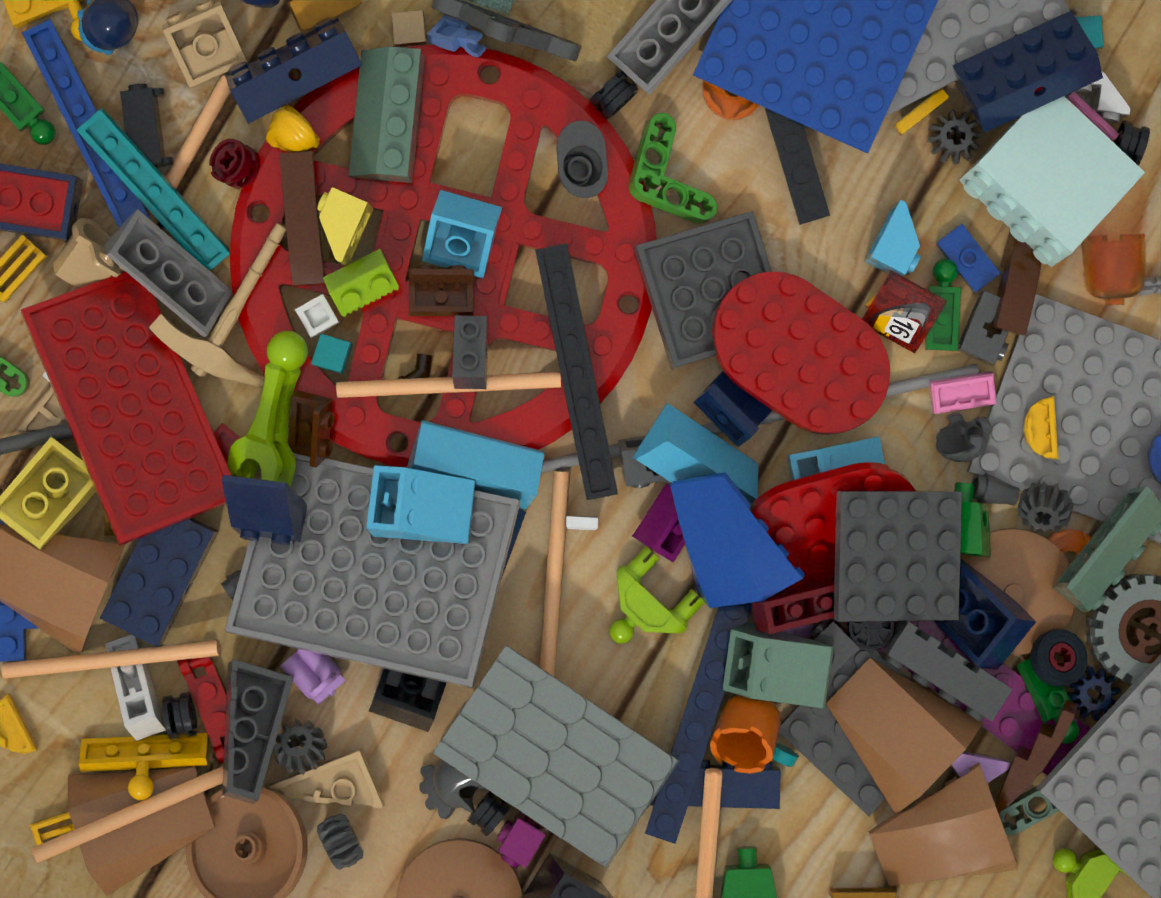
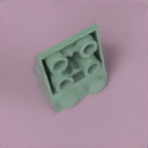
(777, 667)

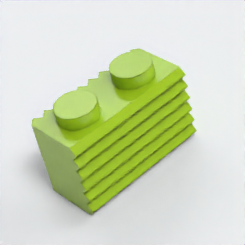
(361, 282)

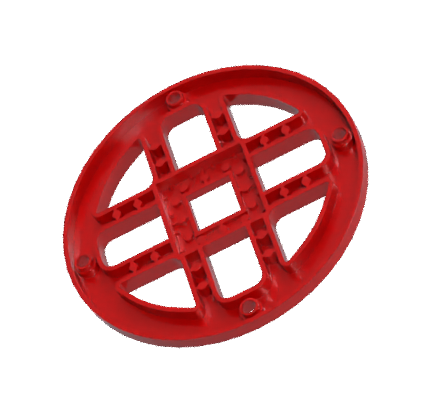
(534, 102)

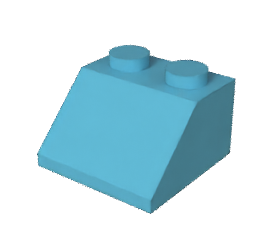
(461, 232)
(896, 243)

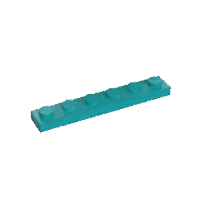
(153, 189)

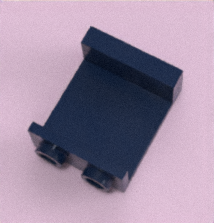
(732, 409)

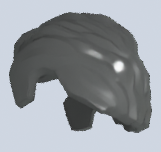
(963, 439)

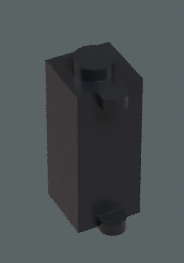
(144, 123)

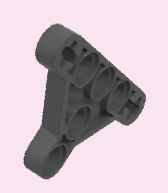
(508, 29)

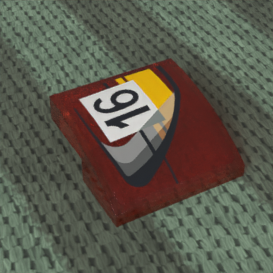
(903, 311)

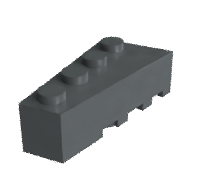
(946, 670)
(252, 722)

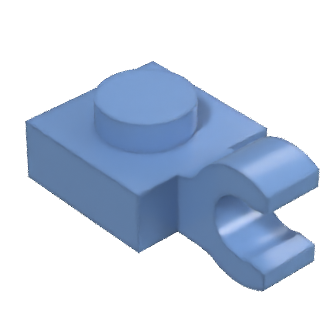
(452, 33)

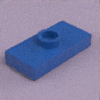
(969, 257)

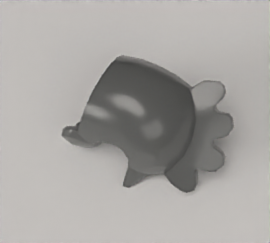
(447, 789)

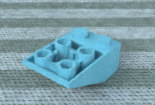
(833, 457)
(420, 505)

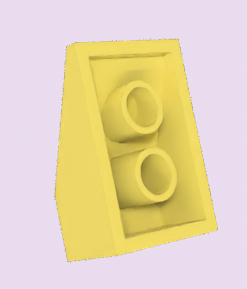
(46, 494)

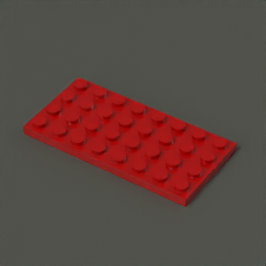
(128, 406)

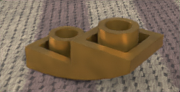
(310, 12)

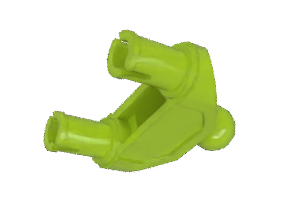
(643, 608)
(1089, 875)

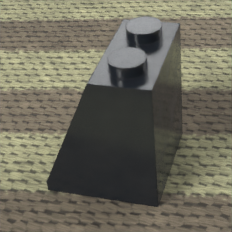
(563, 880)

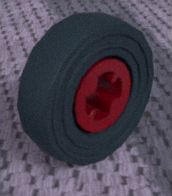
(1046, 666)

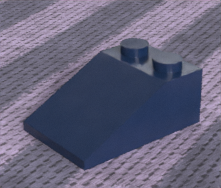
(264, 509)
(988, 620)

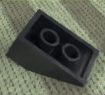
(407, 698)

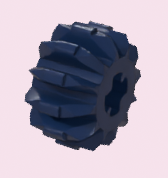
(1102, 686)

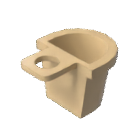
(84, 255)

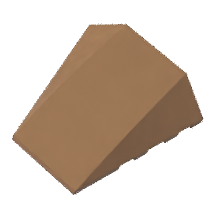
(57, 584)
(900, 731)
(945, 835)
(143, 843)

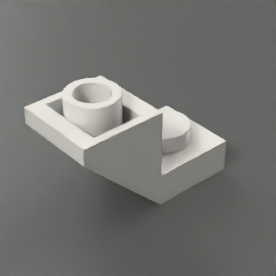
(1107, 100)

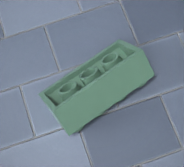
(387, 114)
(1111, 549)

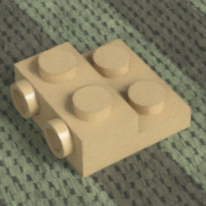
(203, 42)

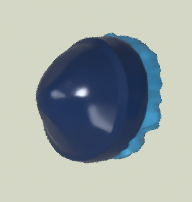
(107, 24)

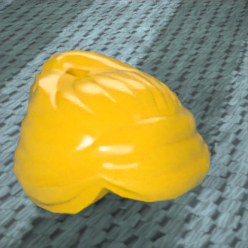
(291, 131)

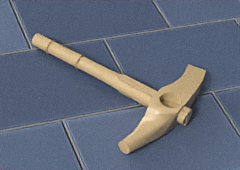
(208, 353)

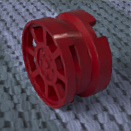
(232, 163)

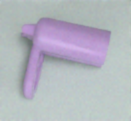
(313, 674)

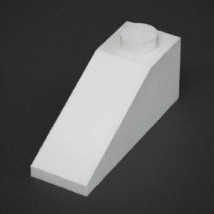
(136, 693)

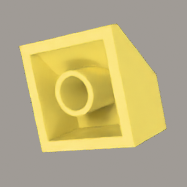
(343, 222)

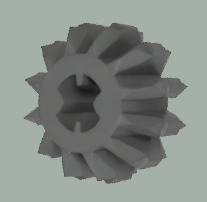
(947, 145)
(1045, 507)
(312, 747)
(340, 841)

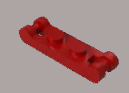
(209, 698)

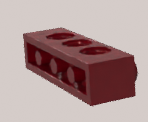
(795, 607)

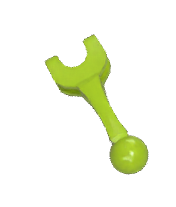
(268, 436)

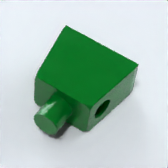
(974, 524)
(748, 877)

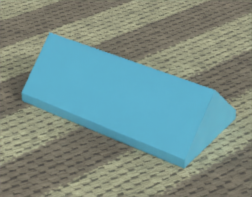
(685, 450)
(493, 463)

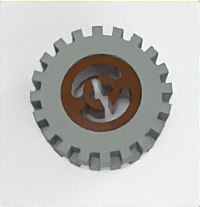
(1110, 624)

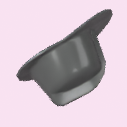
(582, 159)

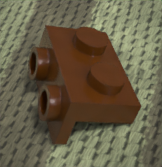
(441, 291)
(311, 426)

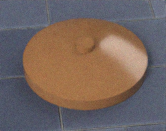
(1026, 570)
(252, 849)
(459, 871)

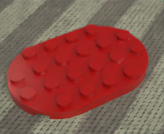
(801, 353)
(804, 513)

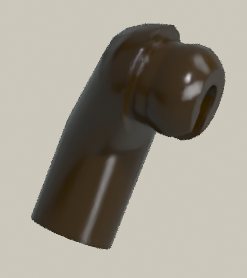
(422, 367)

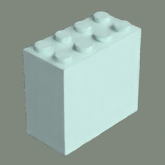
(1051, 179)

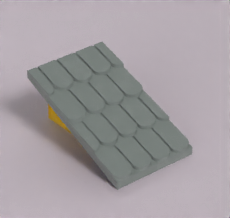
(556, 756)

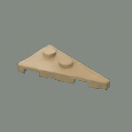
(340, 780)

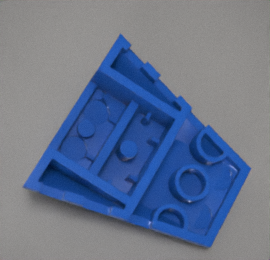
(727, 545)

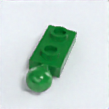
(23, 108)
(945, 331)
(1047, 699)

